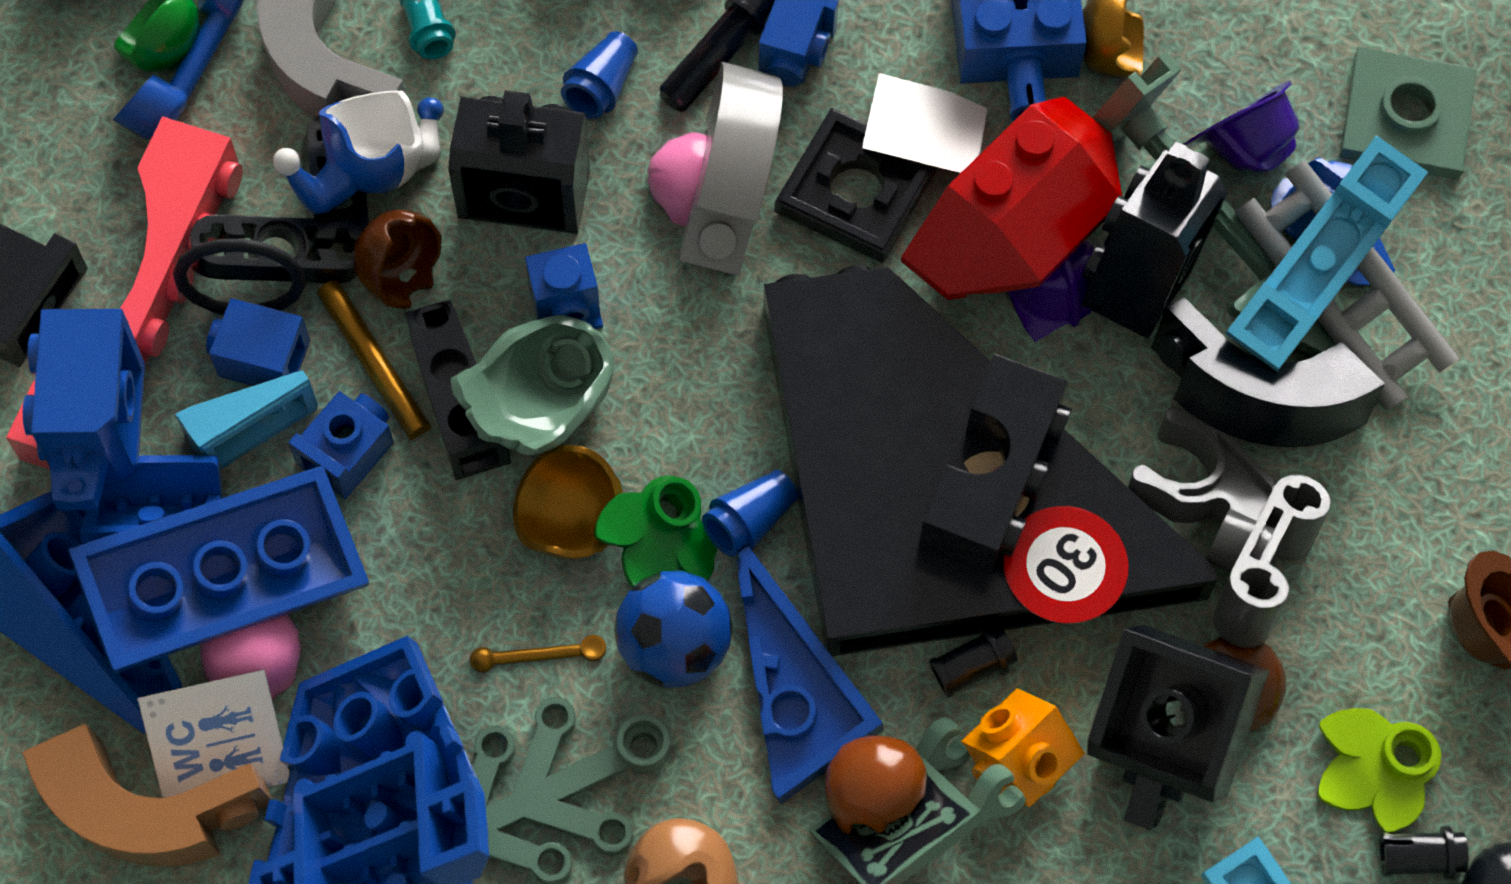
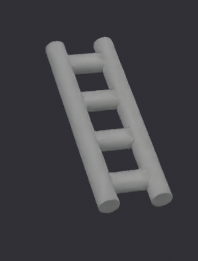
(1386, 291)

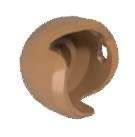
(680, 850)

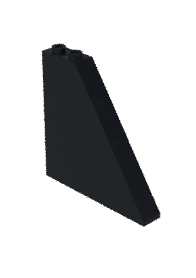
(871, 418)

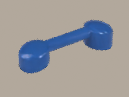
(167, 99)

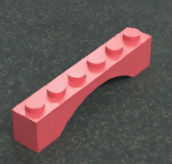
(183, 180)

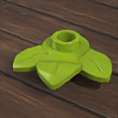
(1368, 771)

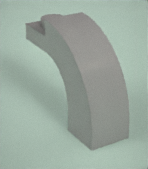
(304, 65)
(734, 168)

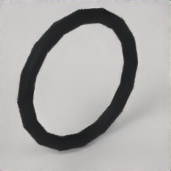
(238, 245)

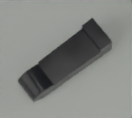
(441, 354)

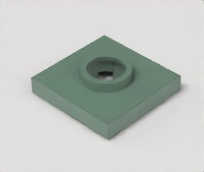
(1433, 143)

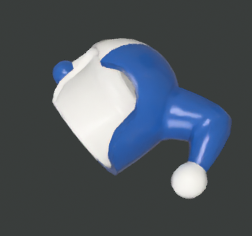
(368, 147)

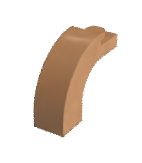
(84, 793)

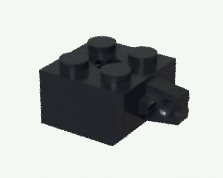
(519, 162)
(1153, 239)
(1138, 734)

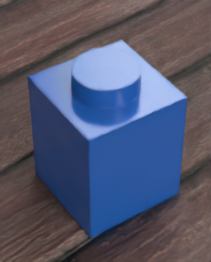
(256, 343)

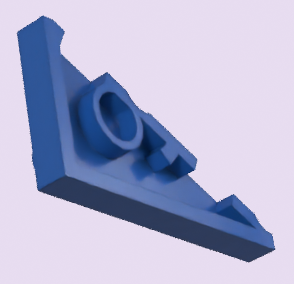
(801, 689)

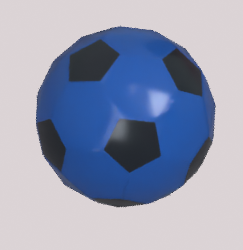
(673, 629)

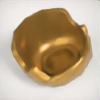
(1113, 38)

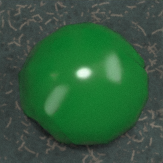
(159, 35)

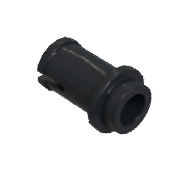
(974, 660)
(1424, 853)

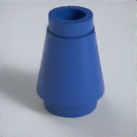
(599, 76)
(748, 512)

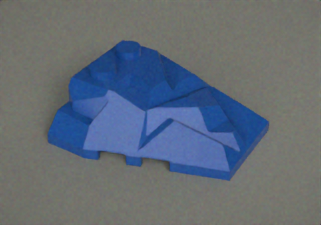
(375, 781)

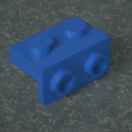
(154, 491)

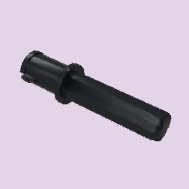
(717, 46)

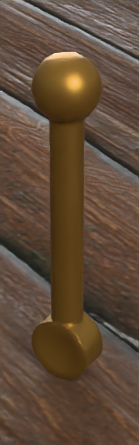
(591, 648)

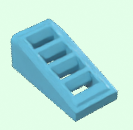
(248, 417)

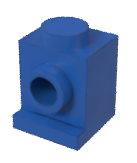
(796, 38)
(564, 284)
(346, 458)

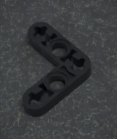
(335, 226)

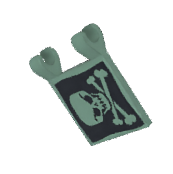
(932, 826)

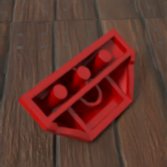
(1019, 205)

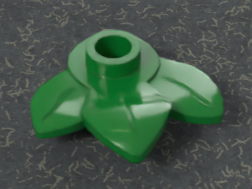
(651, 537)

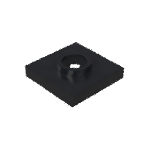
(838, 148)

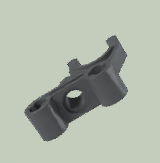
(1256, 519)

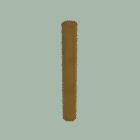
(373, 359)

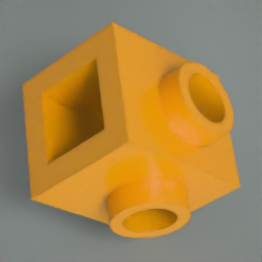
(1026, 739)

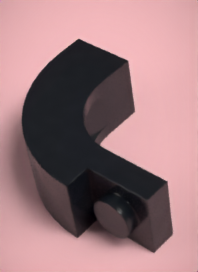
(1249, 400)

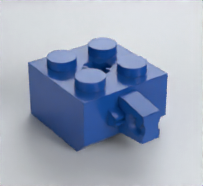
(85, 402)

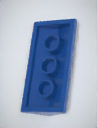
(217, 569)

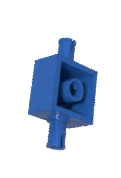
(1019, 44)

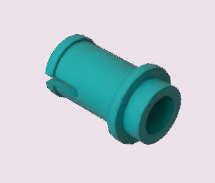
(428, 28)

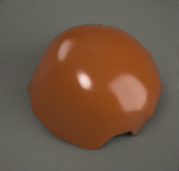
(874, 782)

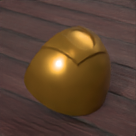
(562, 500)

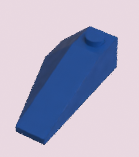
(48, 614)

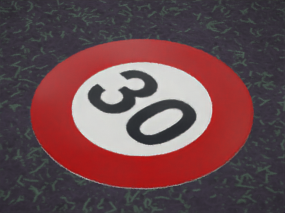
(1067, 565)

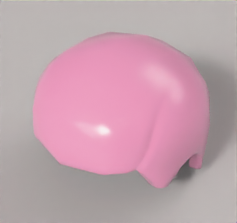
(676, 173)
(265, 646)

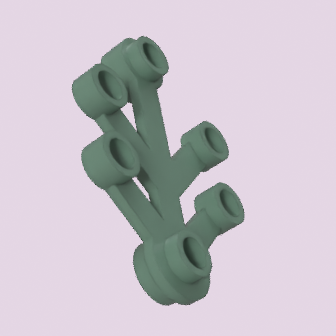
(540, 796)

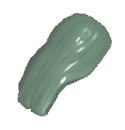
(536, 384)

